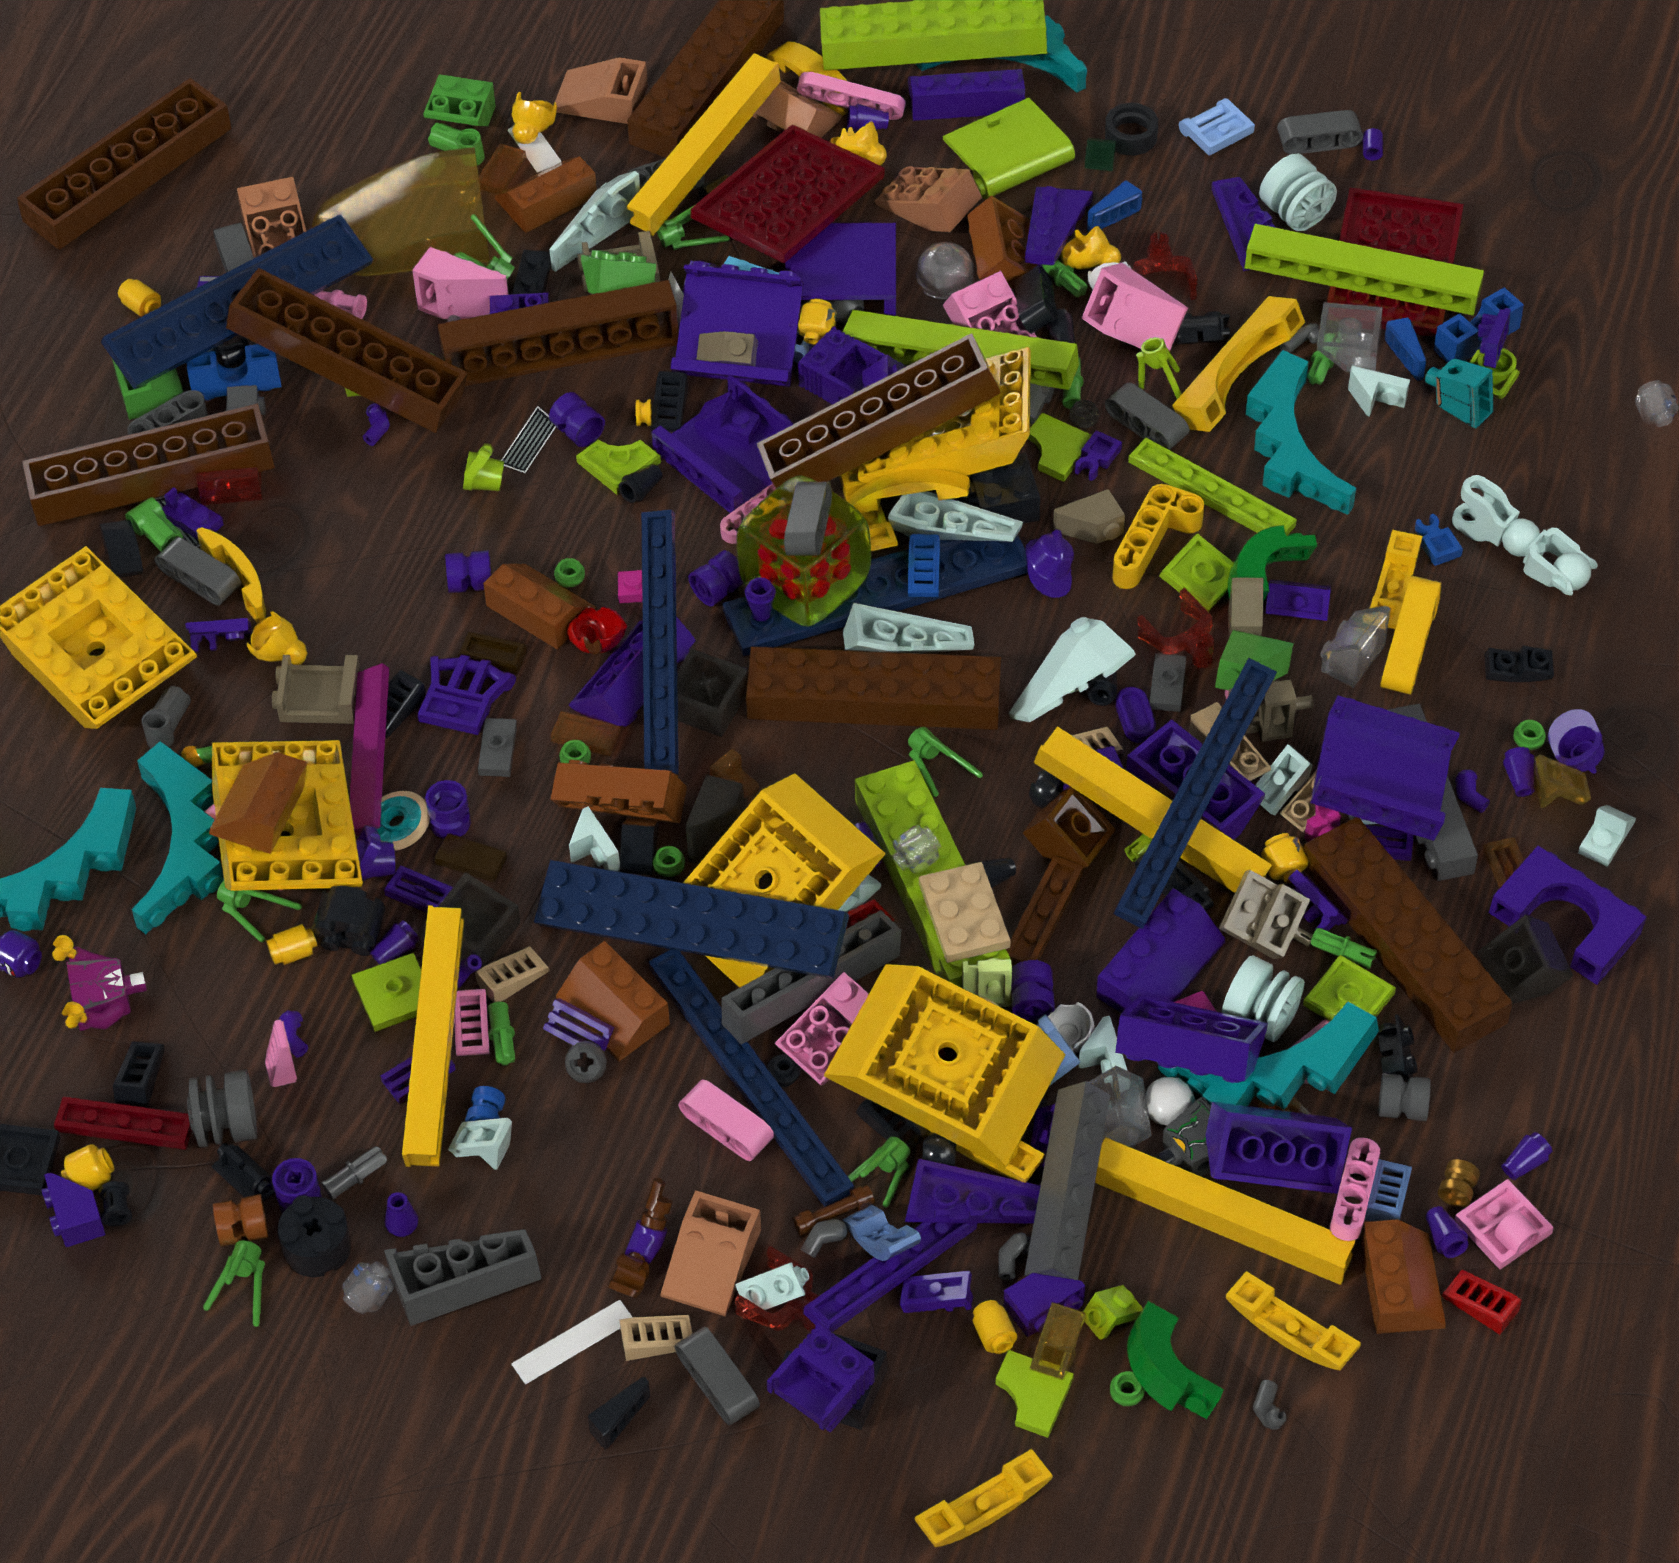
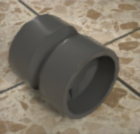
(1404, 1097)

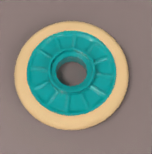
(415, 819)

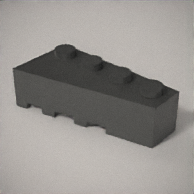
(460, 1273)

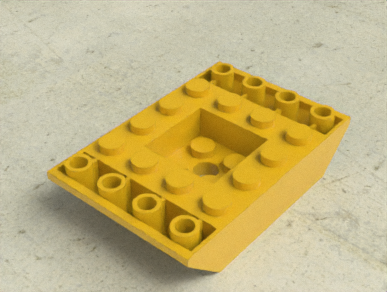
(978, 438)
(82, 609)
(321, 826)
(800, 841)
(976, 1099)

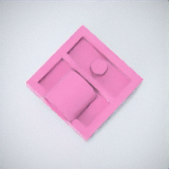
(1504, 1224)

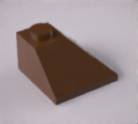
(1069, 828)

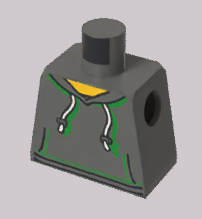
(1186, 1139)

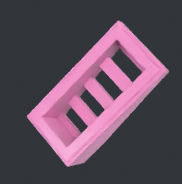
(471, 998)
(279, 1057)

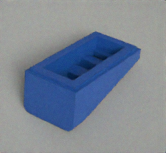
(1117, 205)
(1405, 344)
(923, 547)

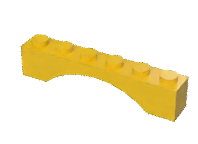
(1268, 327)

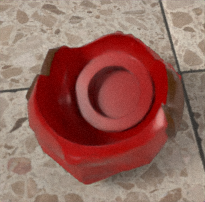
(596, 630)

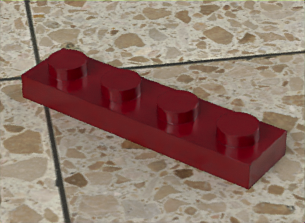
(123, 1123)

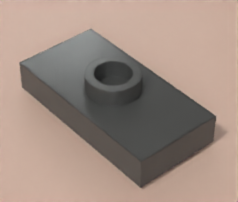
(1167, 682)
(497, 747)

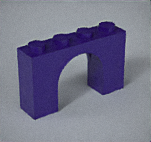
(1547, 879)

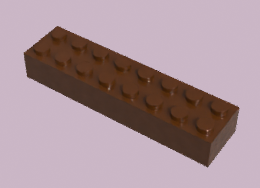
(702, 71)
(124, 163)
(561, 333)
(346, 350)
(882, 415)
(144, 464)
(873, 688)
(1408, 934)

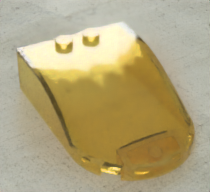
(413, 209)

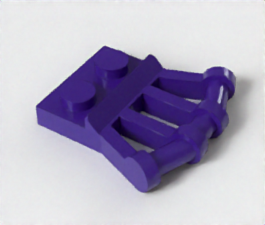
(460, 708)

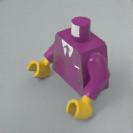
(96, 986)

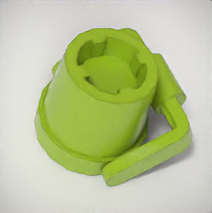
(1503, 375)
(483, 471)

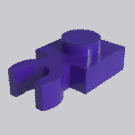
(1097, 452)

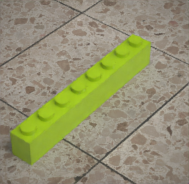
(1364, 269)
(912, 339)

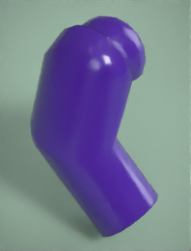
(379, 424)
(1466, 791)
(467, 966)
(291, 1022)

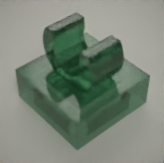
(1100, 154)

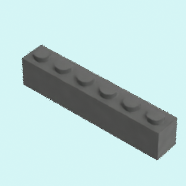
(1453, 850)
(785, 993)
(1068, 1181)

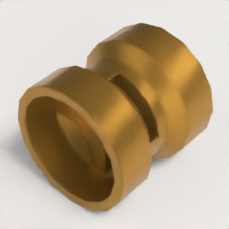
(1458, 1185)

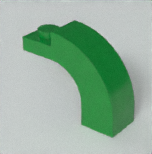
(1269, 547)
(1159, 1368)

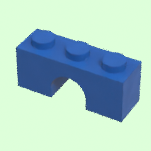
(1460, 338)
(213, 379)

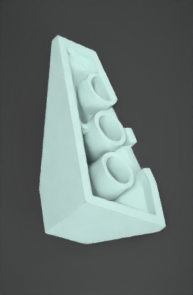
(597, 220)
(950, 519)
(898, 632)
(1075, 659)

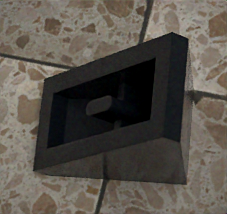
(638, 845)

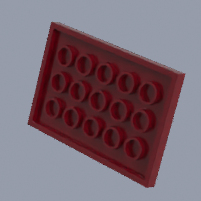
(787, 193)
(1401, 226)

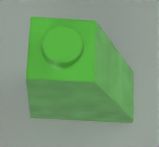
(1241, 646)

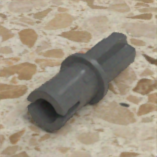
(354, 1172)

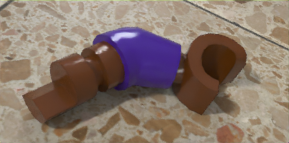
(643, 1244)

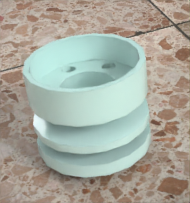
(1298, 192)
(1268, 1001)

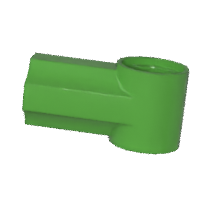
(450, 138)
(151, 521)

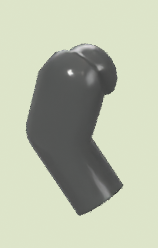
(1307, 332)
(822, 1233)
(1009, 1252)
(1264, 1406)

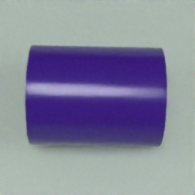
(1372, 144)

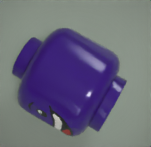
(19, 954)

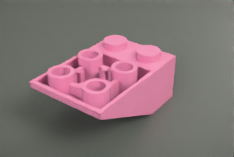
(455, 286)
(986, 306)
(1132, 308)
(822, 1027)

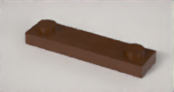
(1044, 910)

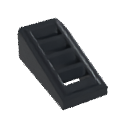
(669, 384)
(412, 694)
(138, 1092)
(868, 1114)
(614, 1415)

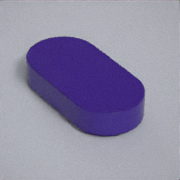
(1135, 714)

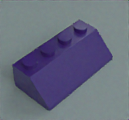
(964, 93)
(617, 686)
(1164, 763)
(1162, 955)
(1190, 1038)
(1276, 1147)

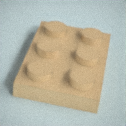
(964, 912)

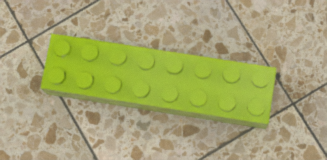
(930, 32)
(891, 805)

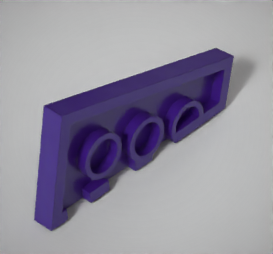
(1239, 212)
(1052, 221)
(968, 1196)

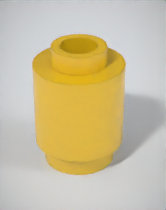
(139, 297)
(291, 945)
(994, 1327)

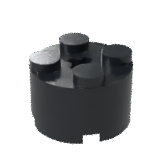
(348, 920)
(314, 1236)

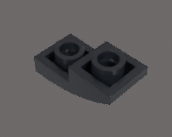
(121, 548)
(1525, 666)

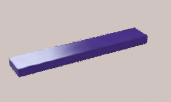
(879, 1277)

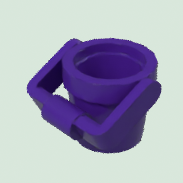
(374, 856)

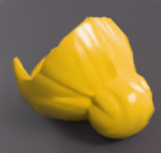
(531, 118)
(862, 143)
(1089, 250)
(276, 638)

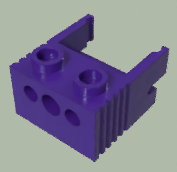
(836, 366)
(823, 1377)

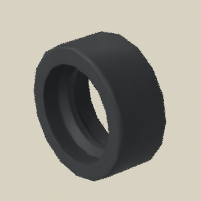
(1137, 114)

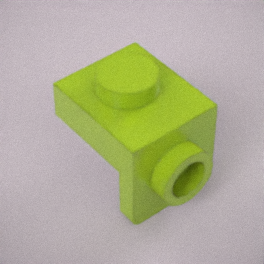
(1110, 1309)

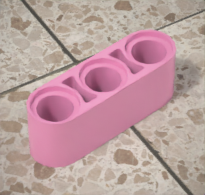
(726, 1120)

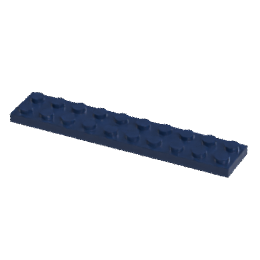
(199, 318)
(961, 568)
(692, 919)

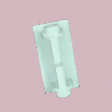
(774, 1286)

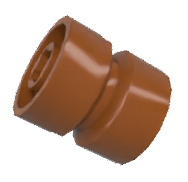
(228, 1222)

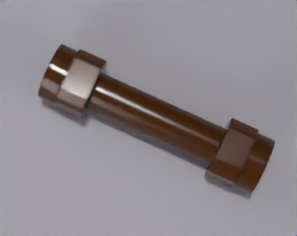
(860, 1198)

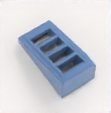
(1381, 1212)

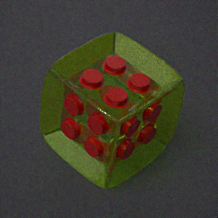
(804, 585)

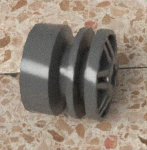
(222, 1108)

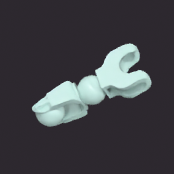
(1497, 522)

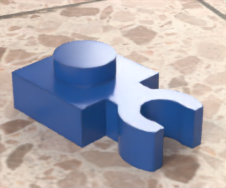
(1437, 543)

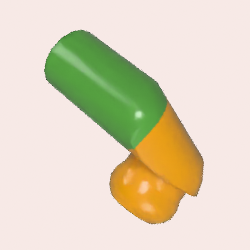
(198, 756)

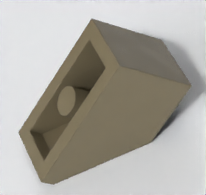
(728, 348)
(1091, 518)
(1246, 606)

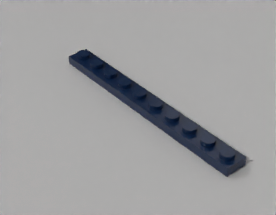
(659, 641)
(1194, 794)
(752, 1078)

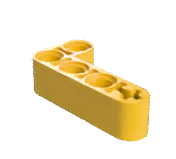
(1160, 510)
(1411, 634)

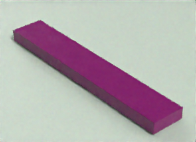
(369, 747)

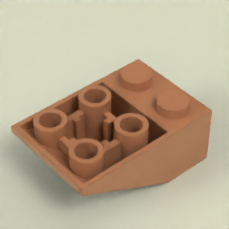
(603, 90)
(931, 196)
(270, 214)
(711, 1253)

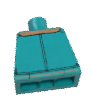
(1463, 390)

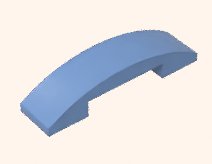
(878, 1236)

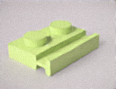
(989, 979)

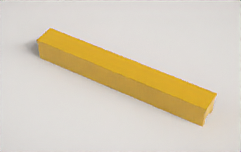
(704, 143)
(1143, 807)
(433, 1037)
(1223, 1211)

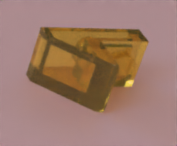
(1557, 780)
(1058, 1341)

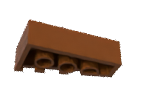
(619, 790)

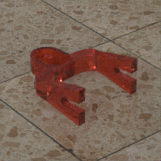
(1160, 259)
(1194, 640)
(793, 1308)

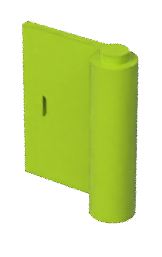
(1010, 147)

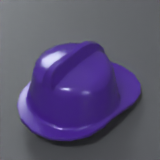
(1050, 564)
(1577, 740)

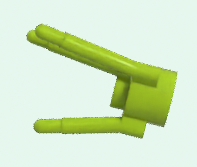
(1156, 356)

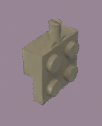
(1277, 711)
(1266, 915)

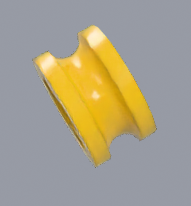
(643, 412)

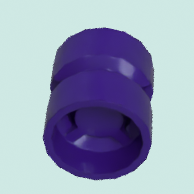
(576, 419)
(467, 571)
(716, 579)
(448, 809)
(1032, 990)
(294, 1179)

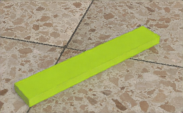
(1212, 489)

